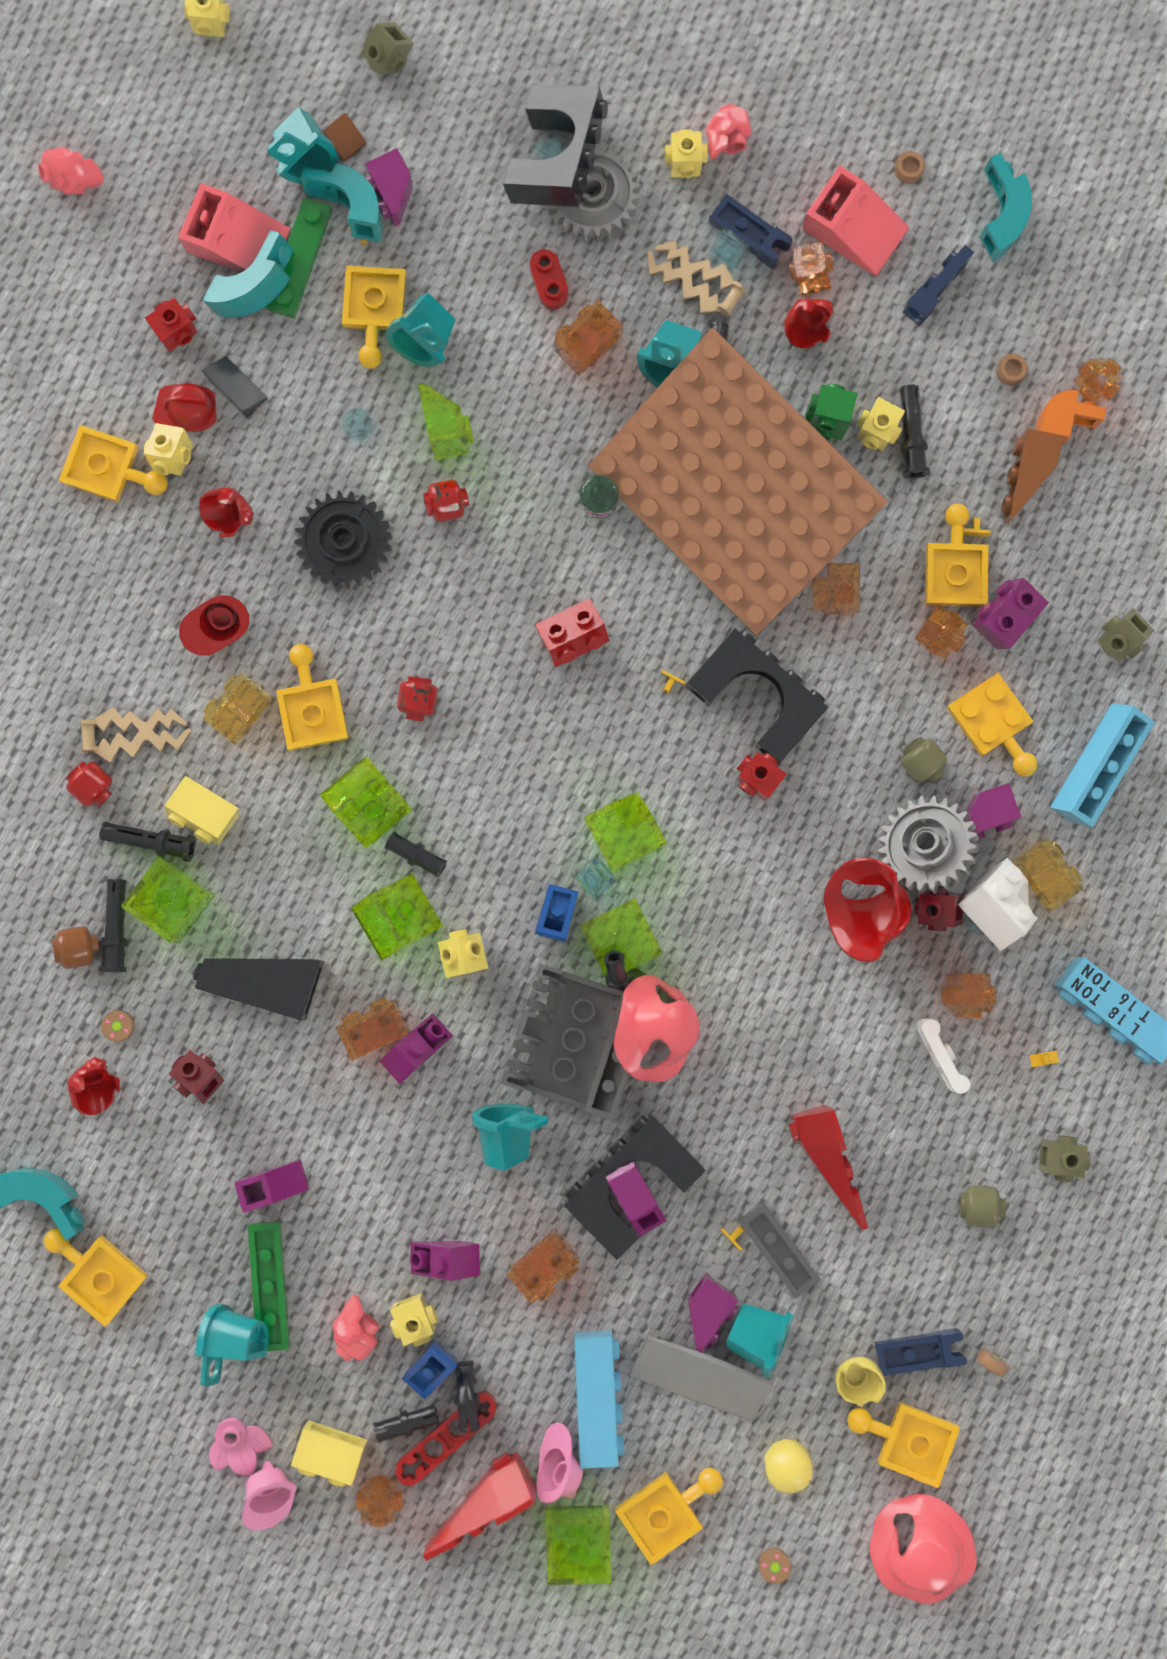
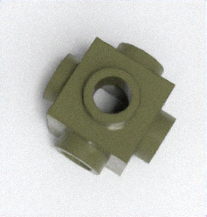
(386, 48)
(1125, 635)
(1064, 1158)

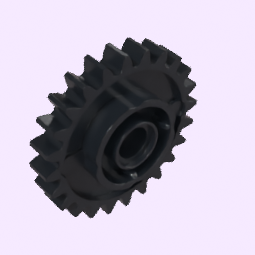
(347, 561)

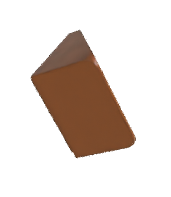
(345, 137)

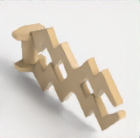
(685, 273)
(145, 733)

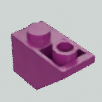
(392, 183)
(993, 809)
(415, 1048)
(271, 1186)
(636, 1199)
(445, 1259)
(709, 1307)

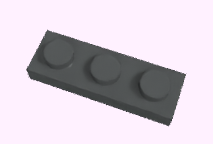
(779, 1250)

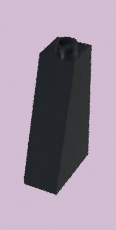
(269, 984)

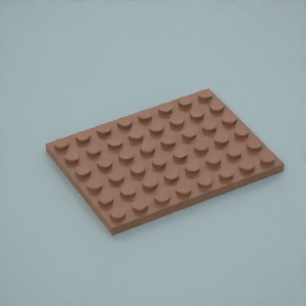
(737, 482)

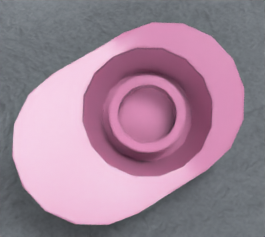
(558, 1466)
(267, 1498)

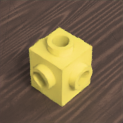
(207, 16)
(686, 154)
(880, 425)
(168, 449)
(462, 953)
(414, 1309)

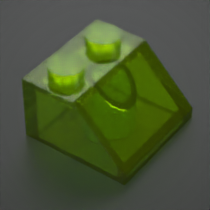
(446, 427)
(365, 802)
(396, 916)

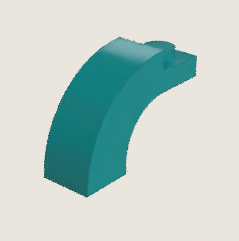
(352, 191)
(1015, 207)
(254, 287)
(48, 1191)

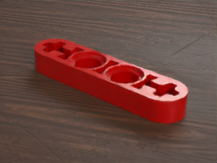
(448, 1440)

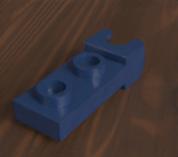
(751, 229)
(926, 298)
(919, 1352)

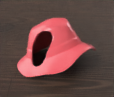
(646, 1019)
(938, 1556)

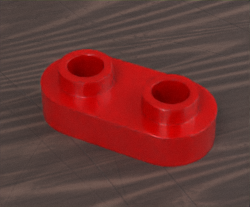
(548, 278)

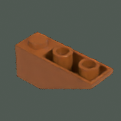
(1036, 458)

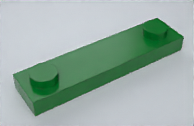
(306, 241)
(269, 1282)

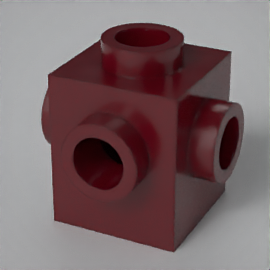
(939, 909)
(195, 1076)

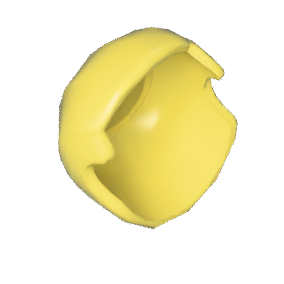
(860, 1369)
(788, 1466)

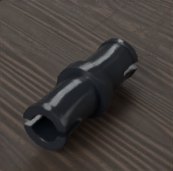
(415, 854)
(406, 1423)

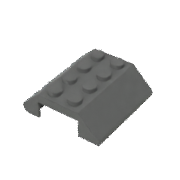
(571, 1044)

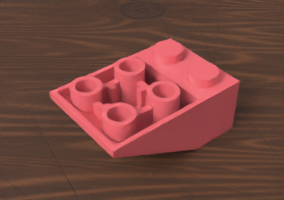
(855, 221)
(226, 229)

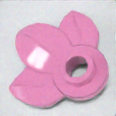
(238, 1451)

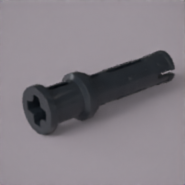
(914, 444)
(162, 843)
(114, 940)

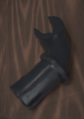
(616, 976)
(466, 1396)

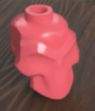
(728, 131)
(69, 171)
(355, 1331)

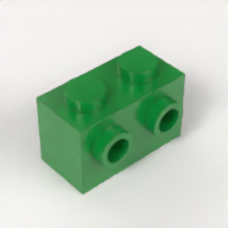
(831, 411)

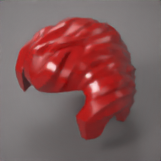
(809, 314)
(225, 511)
(87, 1093)

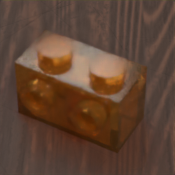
(587, 337)
(969, 994)
(374, 1031)
(540, 1264)

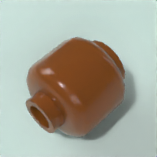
(75, 947)

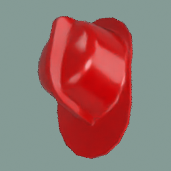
(185, 407)
(214, 625)

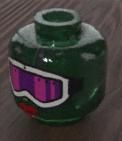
(599, 506)

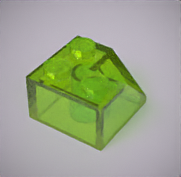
(625, 831)
(168, 900)
(621, 930)
(578, 1545)

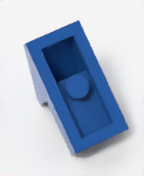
(556, 913)
(430, 1369)

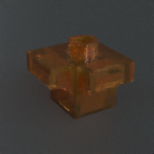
(839, 591)

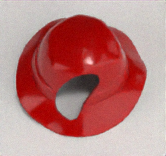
(866, 924)

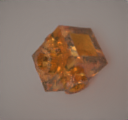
(811, 268)
(1089, 379)
(942, 632)
(381, 1490)

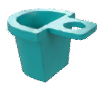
(299, 145)
(422, 332)
(666, 351)
(506, 1133)
(228, 1337)
(760, 1337)

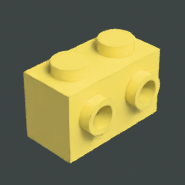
(201, 811)
(328, 1453)

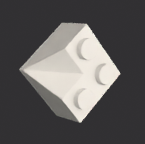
(1000, 904)

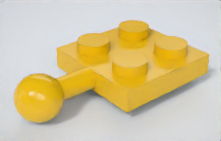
(371, 303)
(104, 464)
(956, 571)
(312, 711)
(992, 717)
(101, 1277)
(913, 1443)
(661, 1516)

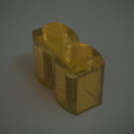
(237, 707)
(1049, 874)

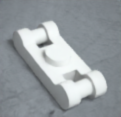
(942, 1056)

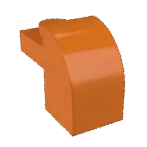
(1065, 411)

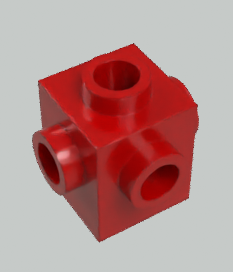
(172, 324)
(771, 775)

